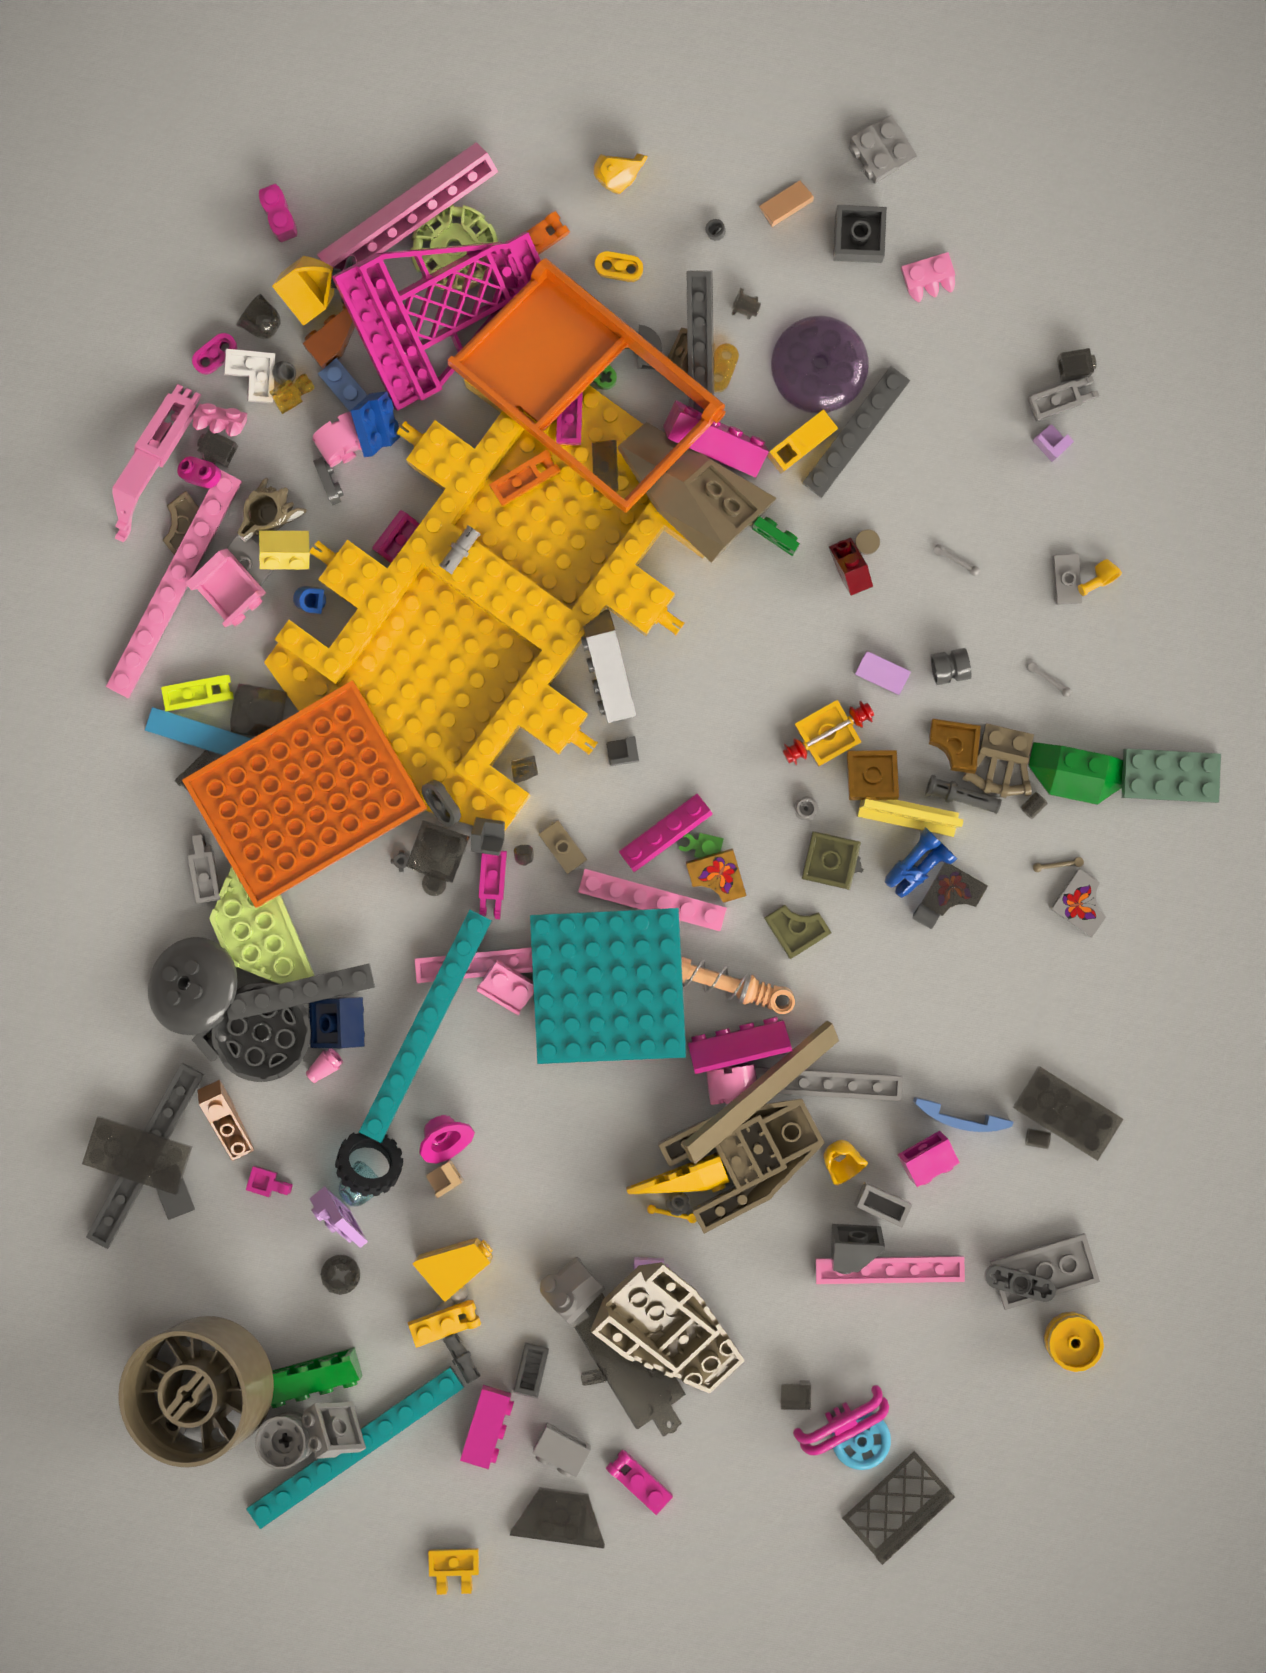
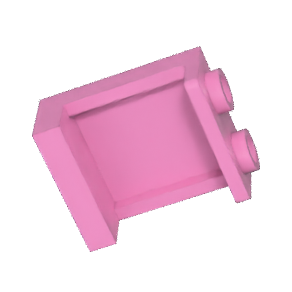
(227, 587)

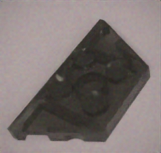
(560, 1518)

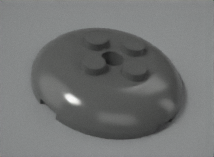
(210, 989)
(265, 1058)

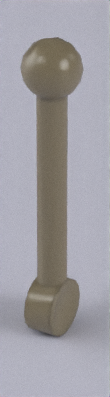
(1078, 862)

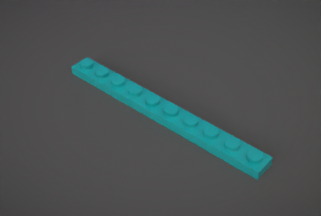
(425, 1026)
(374, 1435)

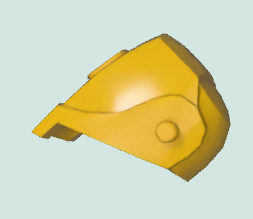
(617, 172)

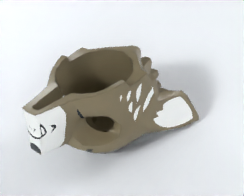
(267, 511)

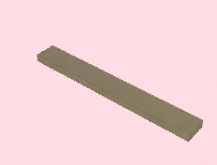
(760, 1092)

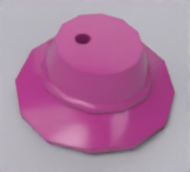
(444, 1139)

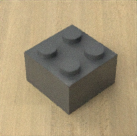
(859, 233)

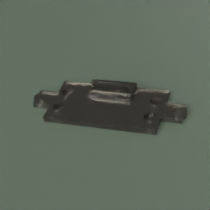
(641, 1391)

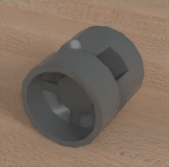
(951, 666)

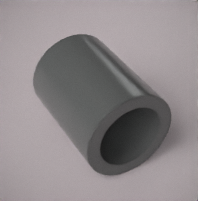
(925, 916)

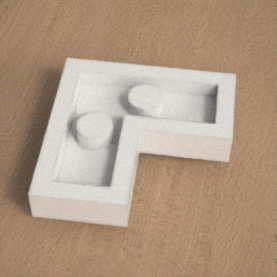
(257, 368)

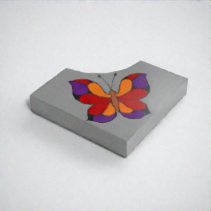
(1079, 905)

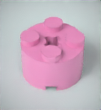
(338, 440)
(729, 1082)

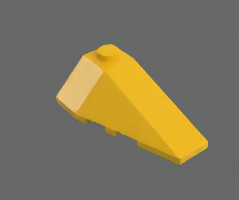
(702, 1176)

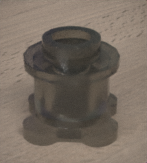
(745, 305)

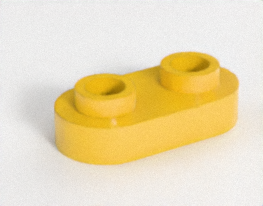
(619, 263)

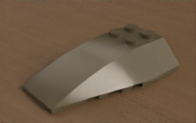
(666, 1328)

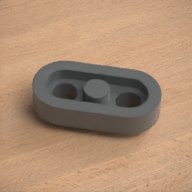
(332, 489)
(441, 803)

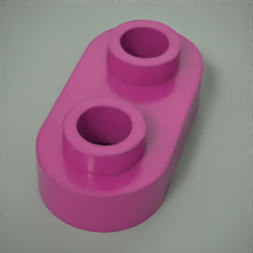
(213, 352)
(199, 472)

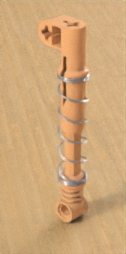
(746, 989)

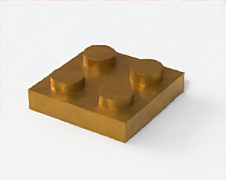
(873, 775)

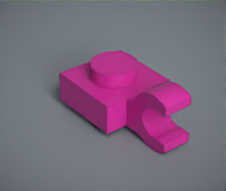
(264, 1182)

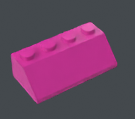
(739, 1046)

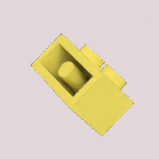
(284, 550)

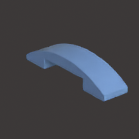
(990, 1124)

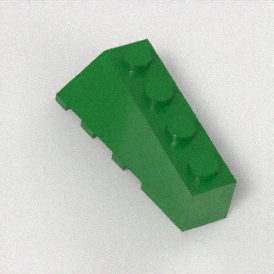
(315, 1376)

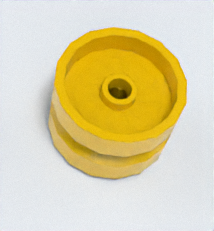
(1081, 1354)

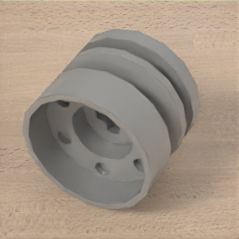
(273, 1447)

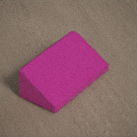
(395, 536)

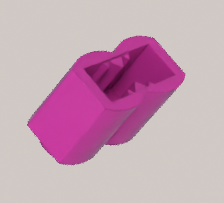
(278, 214)

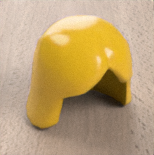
(846, 1168)

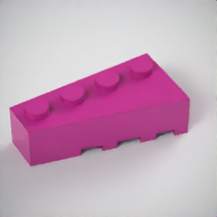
(718, 441)

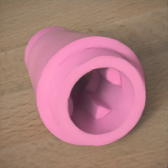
(324, 1065)

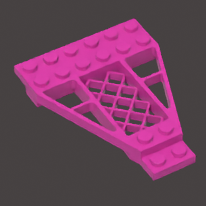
(385, 321)

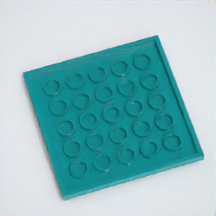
(608, 986)

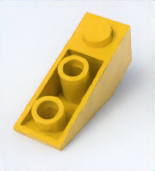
(802, 441)

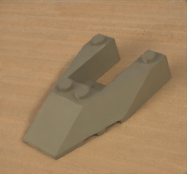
(757, 1156)

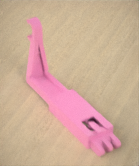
(150, 452)

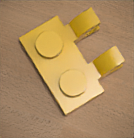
(453, 1563)

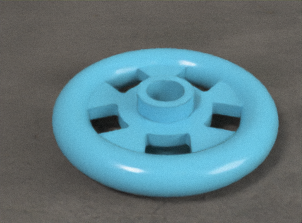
(879, 1450)

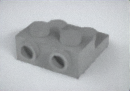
(882, 149)
(333, 1429)

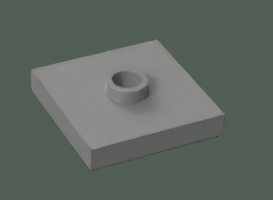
(248, 555)

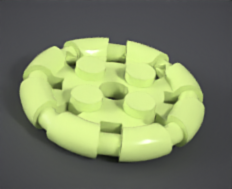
(453, 232)

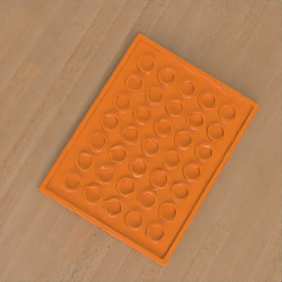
(304, 794)

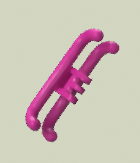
(844, 1424)

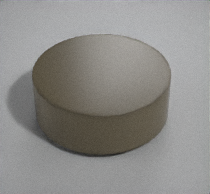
(867, 542)

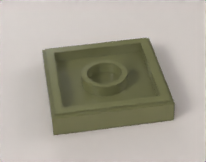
(831, 860)

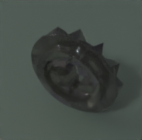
(343, 1263)

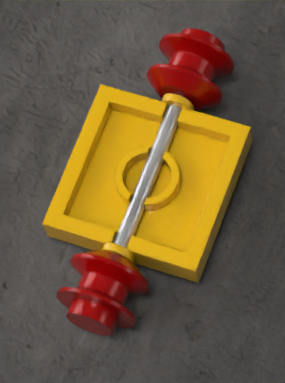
(828, 733)

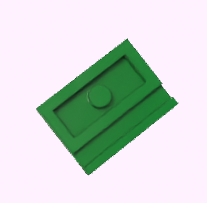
(784, 540)

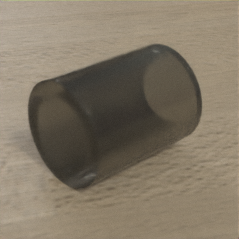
(1033, 805)
(1037, 1138)

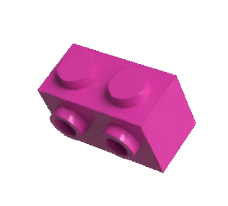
(928, 1159)

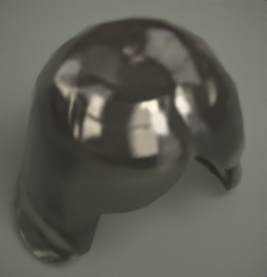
(255, 313)

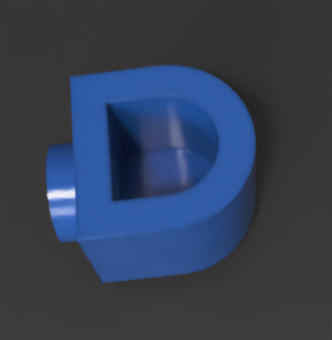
(310, 599)

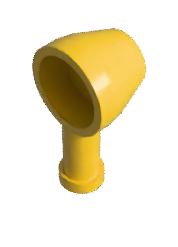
(1105, 572)

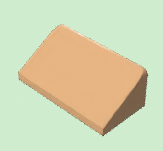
(786, 203)

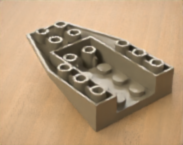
(695, 493)

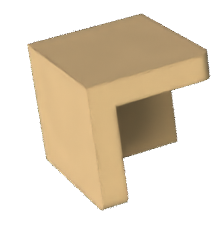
(444, 1178)

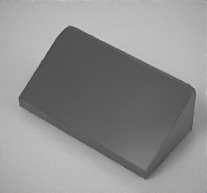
(176, 1204)

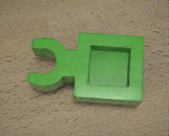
(704, 845)

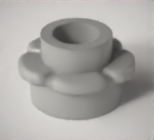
(799, 807)

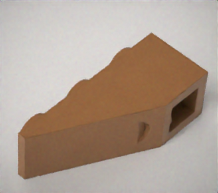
(224, 1119)

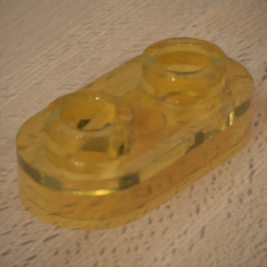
(723, 366)

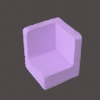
(1052, 442)

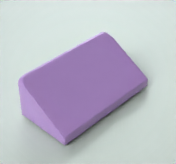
(882, 673)

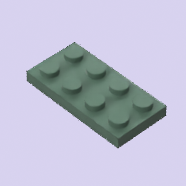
(1171, 775)

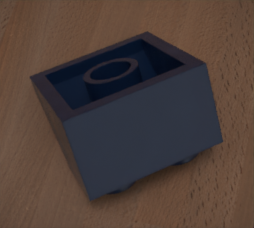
(337, 1023)

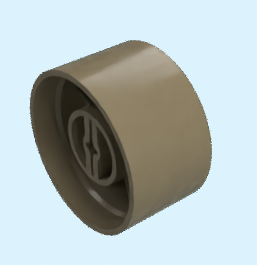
(235, 1358)

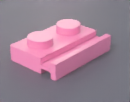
(506, 987)

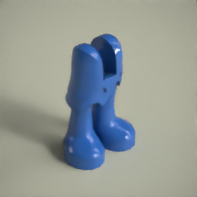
(914, 874)

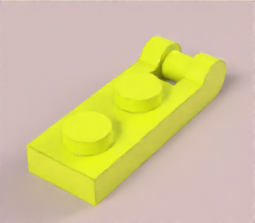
(196, 693)

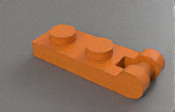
(540, 236)
(524, 478)

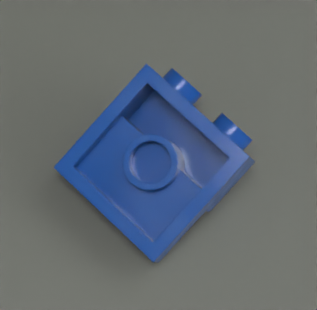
(375, 423)

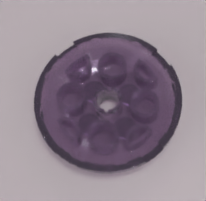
(815, 387)

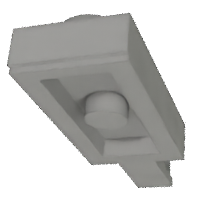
(203, 871)

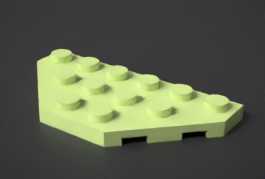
(260, 937)

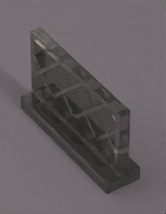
(914, 1523)

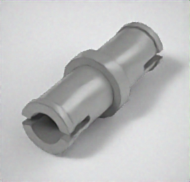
(459, 549)

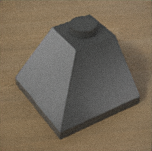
(855, 1246)

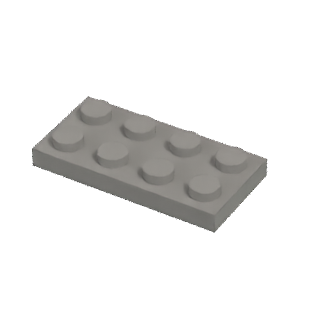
(1063, 1262)

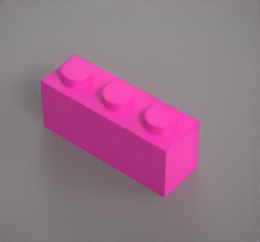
(487, 1427)

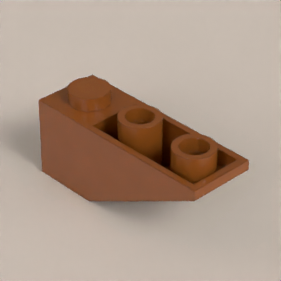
(331, 339)

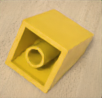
(453, 1265)

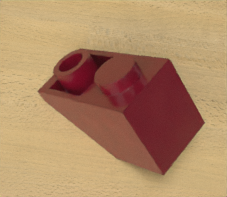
(851, 566)

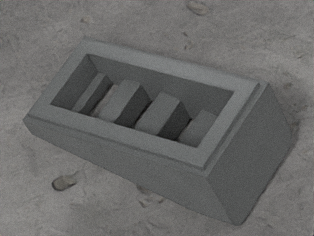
(518, 1389)

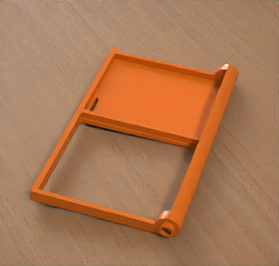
(550, 350)

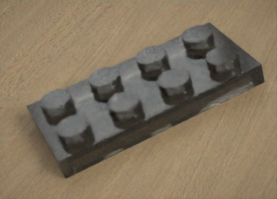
(1068, 1113)
(137, 1155)

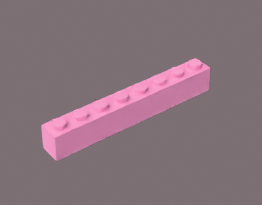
(412, 208)

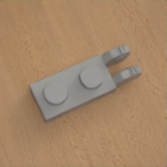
(1060, 398)

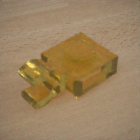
(288, 394)

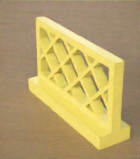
(911, 815)

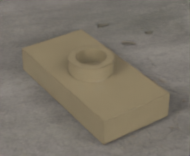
(562, 847)

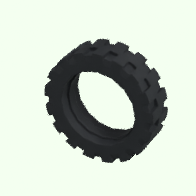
(365, 1185)

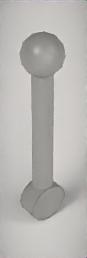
(939, 550)
(1033, 667)

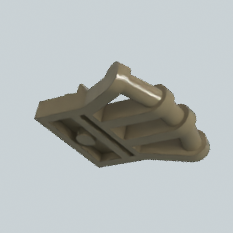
(1008, 746)

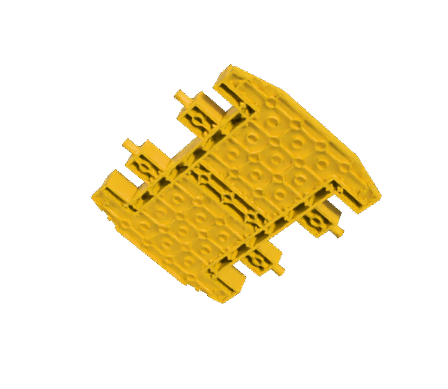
(474, 651)

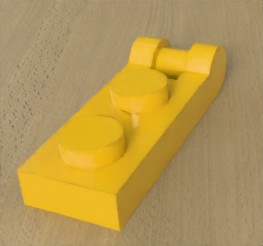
(443, 1323)

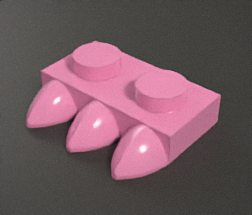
(928, 274)
(219, 419)

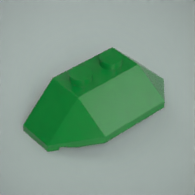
(1075, 772)

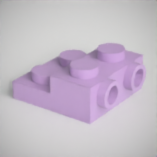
(337, 1216)

